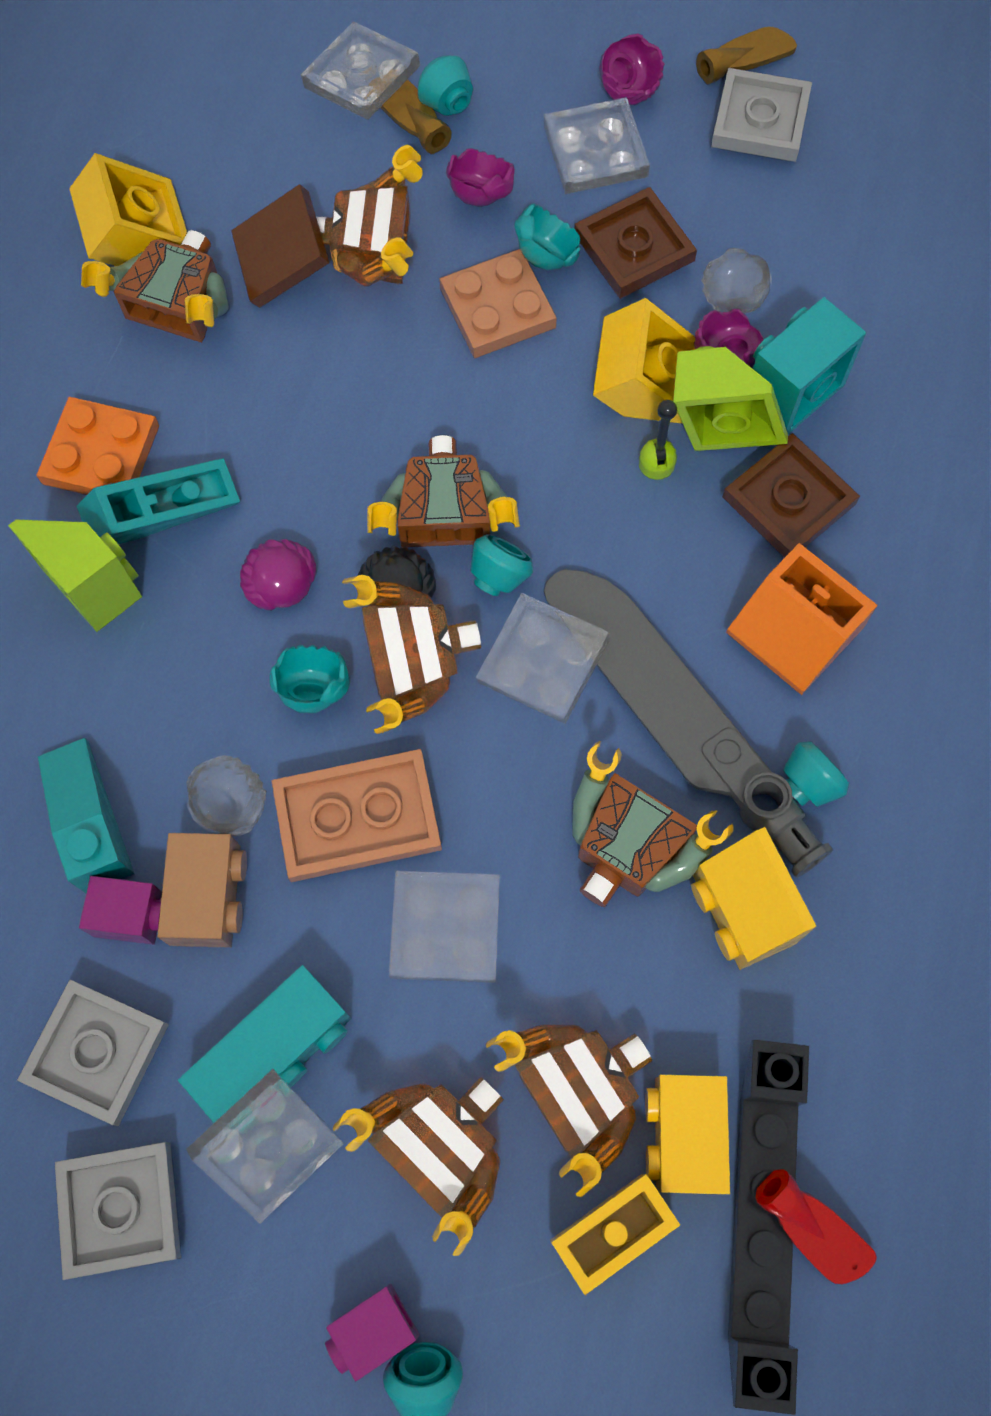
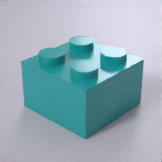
(809, 359)

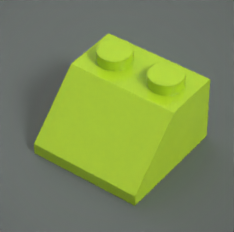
(725, 401)
(82, 566)

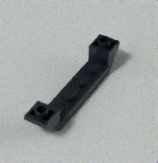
(762, 1252)

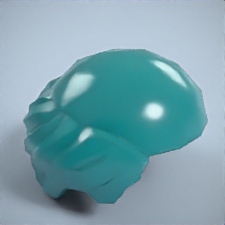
(546, 239)
(309, 678)

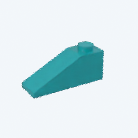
(158, 501)
(82, 816)

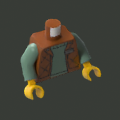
(165, 286)
(442, 500)
(633, 836)

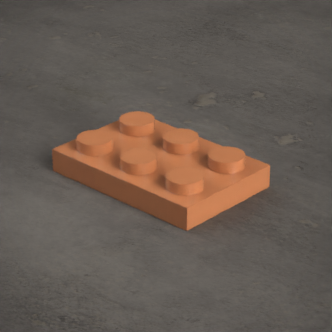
(355, 815)

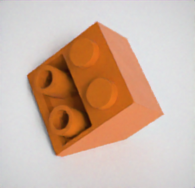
(801, 618)

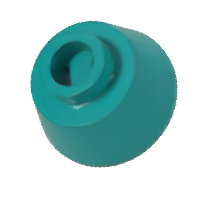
(445, 85)
(499, 565)
(814, 776)
(423, 1380)

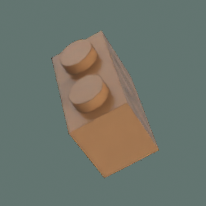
(201, 890)

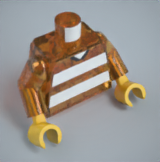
(373, 224)
(408, 647)
(579, 1090)
(436, 1148)

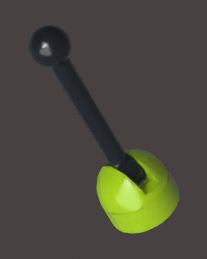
(660, 448)

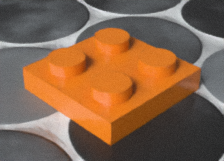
(96, 446)

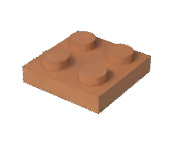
(497, 303)

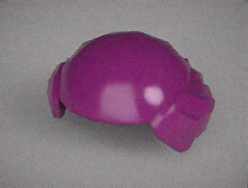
(631, 69)
(480, 177)
(729, 331)
(277, 574)

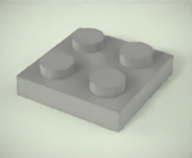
(761, 114)
(93, 1053)
(117, 1210)

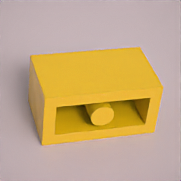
(689, 1134)
(614, 1233)

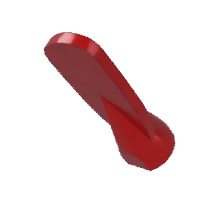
(816, 1229)

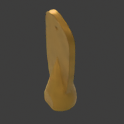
(745, 53)
(417, 118)

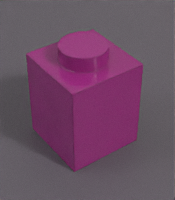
(121, 910)
(370, 1333)

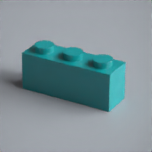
(275, 1036)

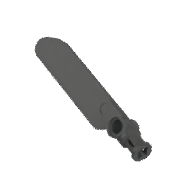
(683, 714)

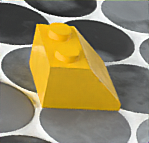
(124, 210)
(639, 360)
(752, 900)

